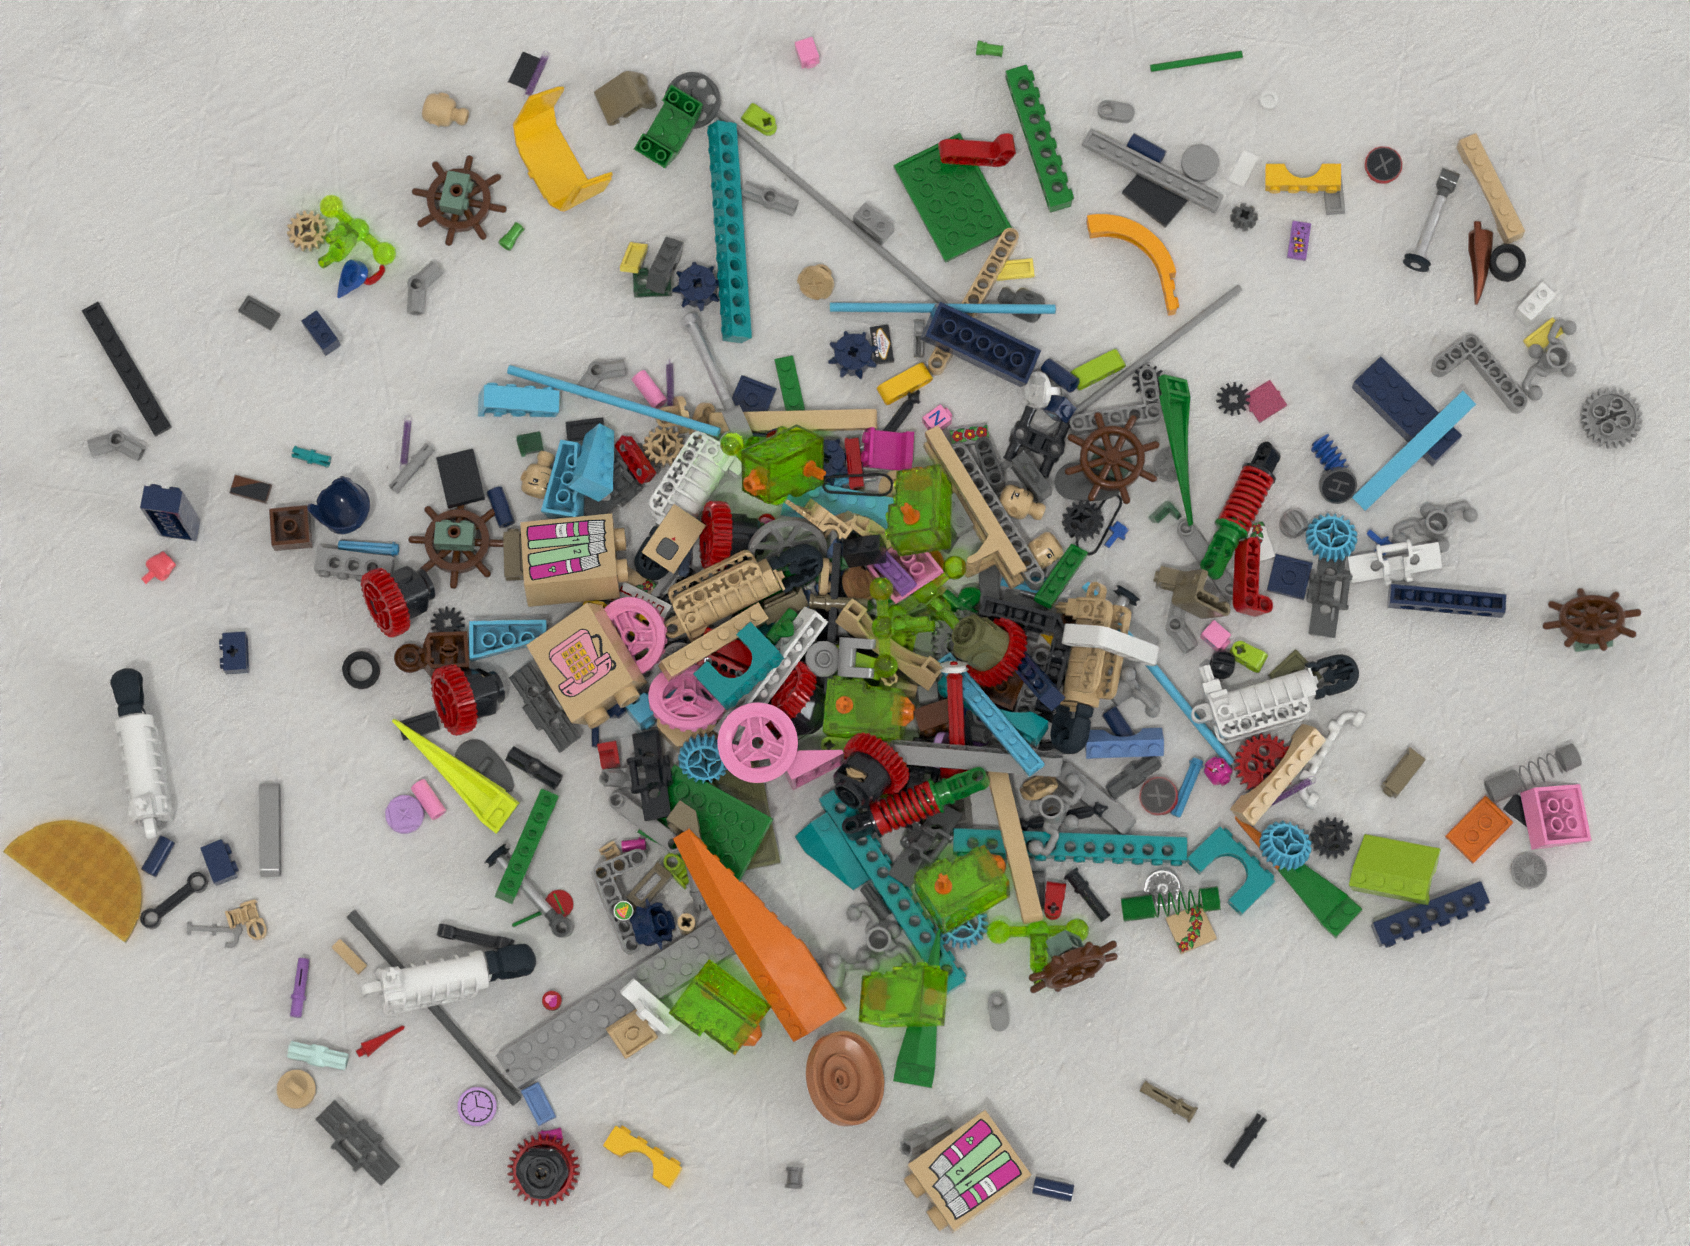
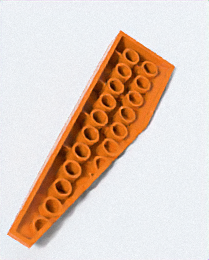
(766, 947)

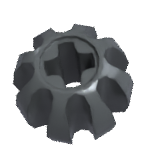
(1243, 211)

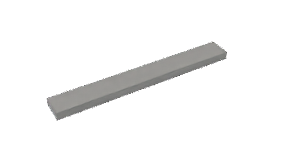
(1152, 171)

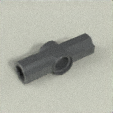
(1133, 776)

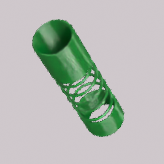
(1143, 907)

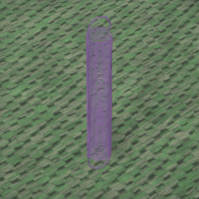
(537, 73)
(669, 385)
(407, 438)
(1295, 790)

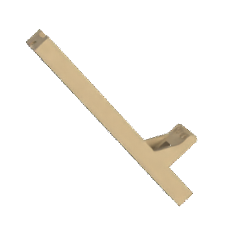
(996, 546)

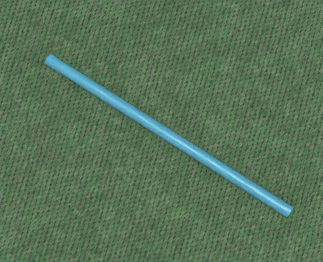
(927, 308)
(613, 400)
(1183, 704)

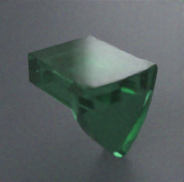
(529, 443)
(1162, 511)

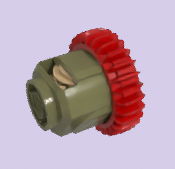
(989, 648)

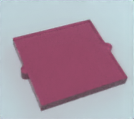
(1265, 401)

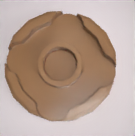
(857, 583)

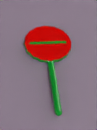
(558, 900)

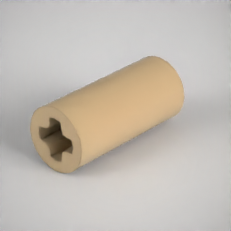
(689, 919)

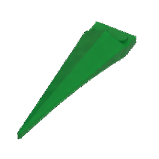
(1175, 409)
(918, 1050)

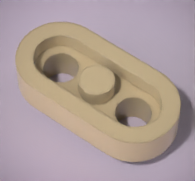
(702, 416)
(823, 583)

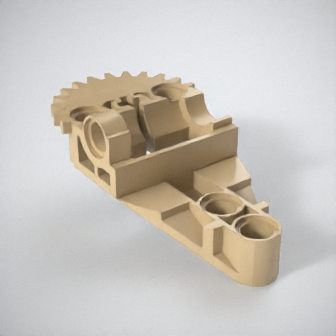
(841, 523)

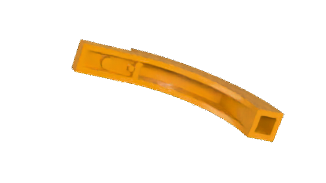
(1128, 230)

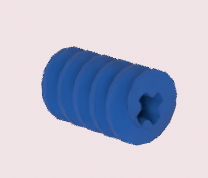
(1327, 453)

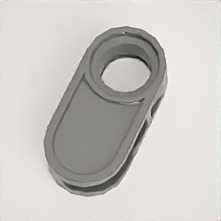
(1120, 112)
(918, 343)
(998, 1015)

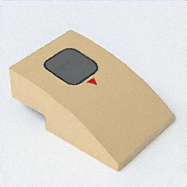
(673, 538)

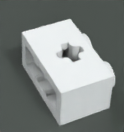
(1534, 304)

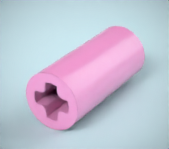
(649, 389)
(428, 799)

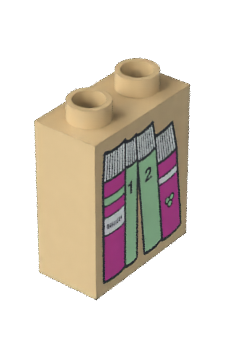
(572, 559)
(966, 1173)

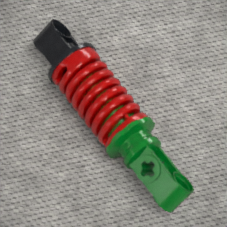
(1241, 508)
(904, 810)

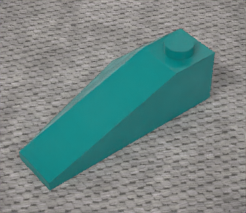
(828, 847)

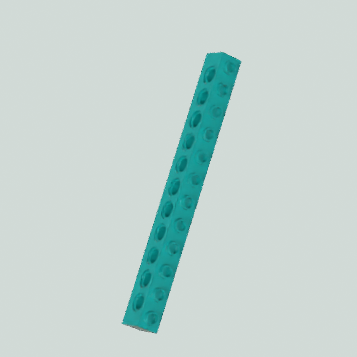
(729, 232)
(1079, 840)
(956, 978)

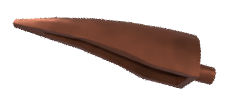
(1480, 250)

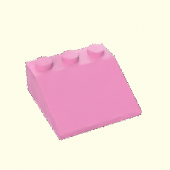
(919, 566)
(811, 765)
(1555, 816)

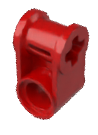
(1054, 897)

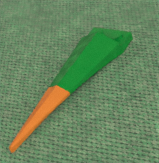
(1323, 899)

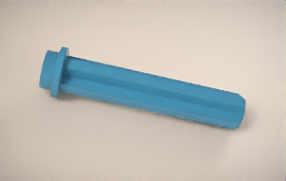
(369, 547)
(1187, 786)

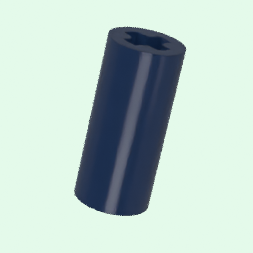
(1146, 148)
(1060, 375)
(501, 507)
(1117, 723)
(158, 856)
(1053, 1189)

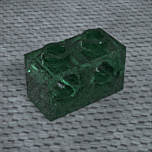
(640, 290)

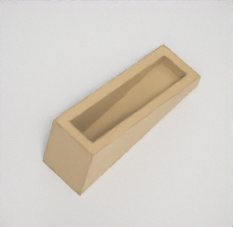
(349, 956)

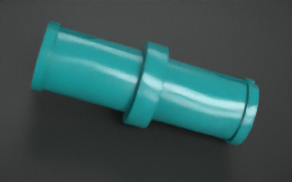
(311, 456)

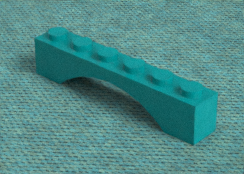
(1027, 724)

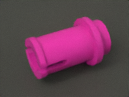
(629, 845)
(558, 1132)

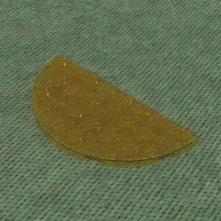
(86, 869)

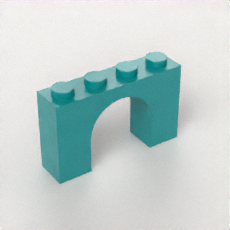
(730, 690)
(1220, 845)

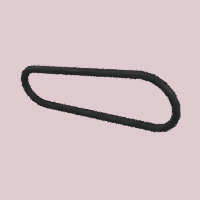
(857, 493)
(1106, 531)

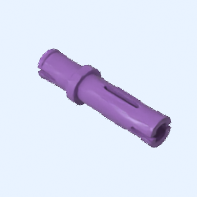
(298, 996)

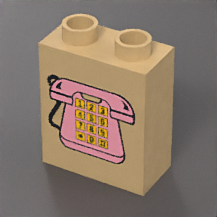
(587, 665)

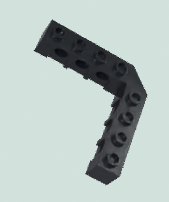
(1039, 622)

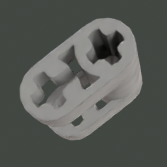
(847, 657)

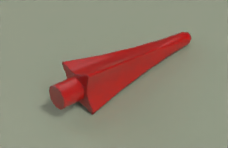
(372, 1045)

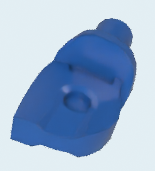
(1119, 531)
(1378, 540)

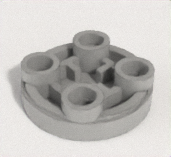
(1200, 163)

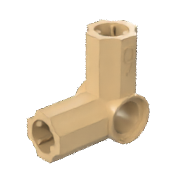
(896, 682)

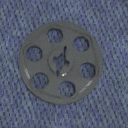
(700, 94)

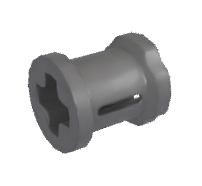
(794, 1177)

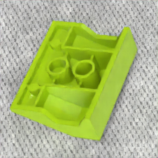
(1394, 869)

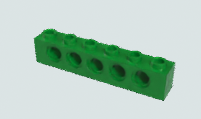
(526, 846)

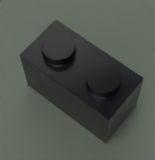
(864, 551)

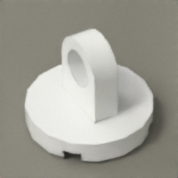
(1039, 390)

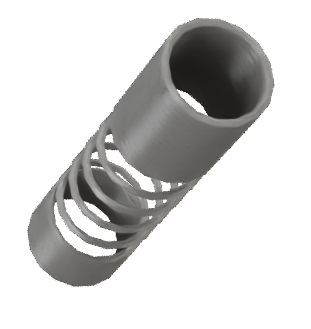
(1509, 784)

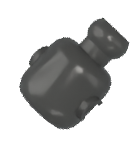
(1022, 296)

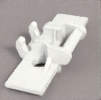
(1395, 567)

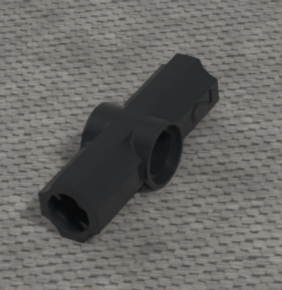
(524, 761)

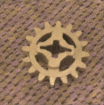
(302, 225)
(655, 446)

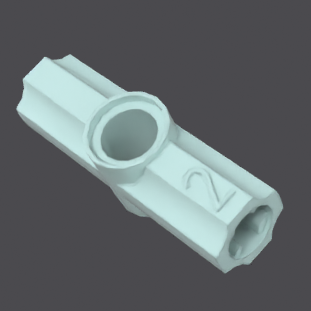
(317, 1055)

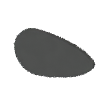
(1078, 487)
(486, 762)

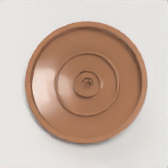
(845, 1078)

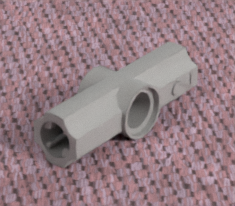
(780, 203)

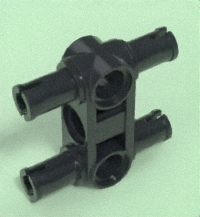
(1037, 441)

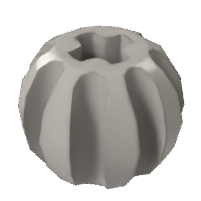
(1293, 524)

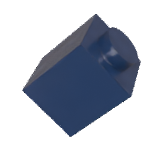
(1059, 409)

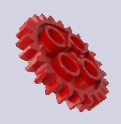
(1274, 751)

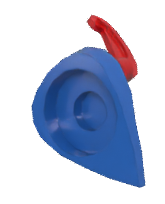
(355, 274)

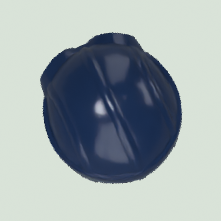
(341, 506)

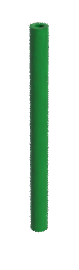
(1196, 61)

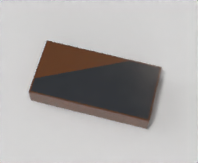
(250, 489)

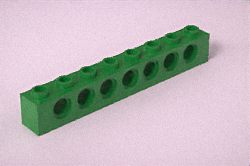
(1054, 200)

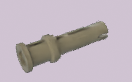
(826, 602)
(1177, 1105)

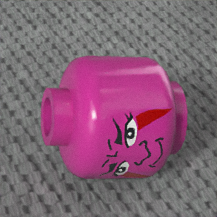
(1218, 771)

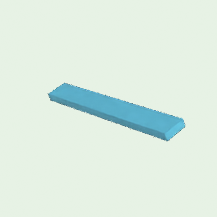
(1414, 450)
(997, 723)

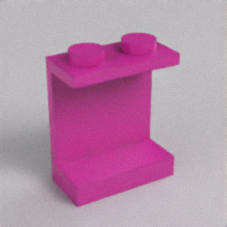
(887, 449)

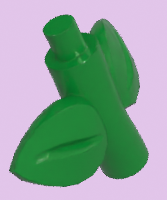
(966, 599)
(783, 627)

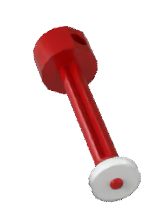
(955, 709)

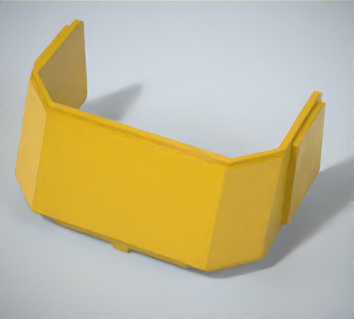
(549, 155)

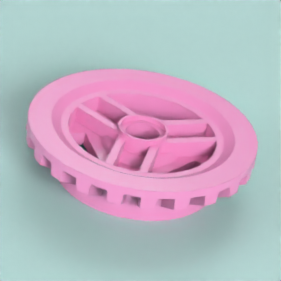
(622, 615)
(677, 711)
(738, 757)

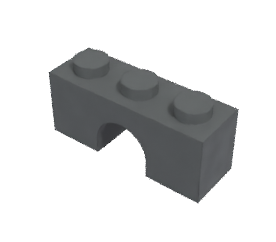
(665, 261)

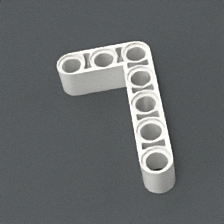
(1110, 641)

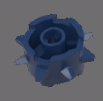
(697, 296)
(853, 344)
(836, 458)
(652, 924)

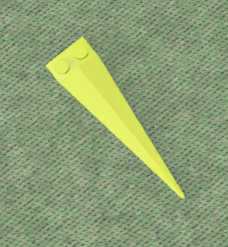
(483, 796)

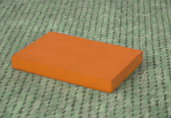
(1479, 829)

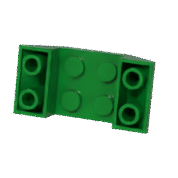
(670, 127)

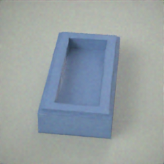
(538, 1104)

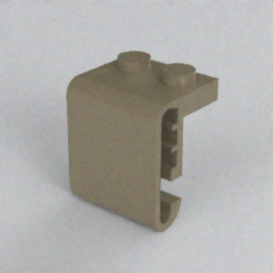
(624, 96)
(1193, 599)

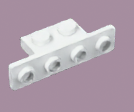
(649, 1007)

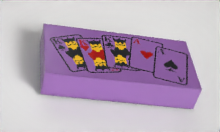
(1299, 240)

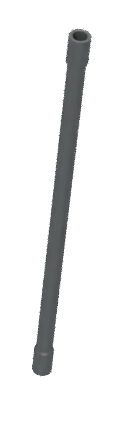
(506, 1090)

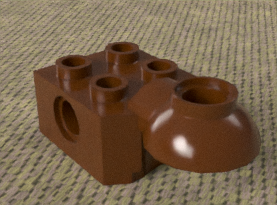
(437, 651)

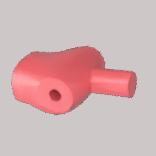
(159, 567)

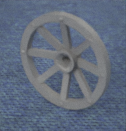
(786, 543)

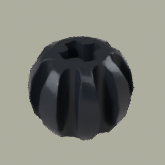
(1222, 664)

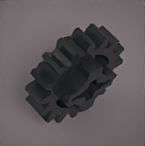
(1090, 524)
(1323, 833)

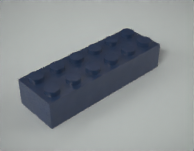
(980, 344)
(1401, 406)
(170, 512)

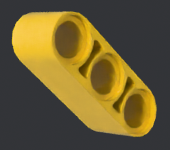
(905, 382)

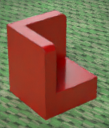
(608, 755)

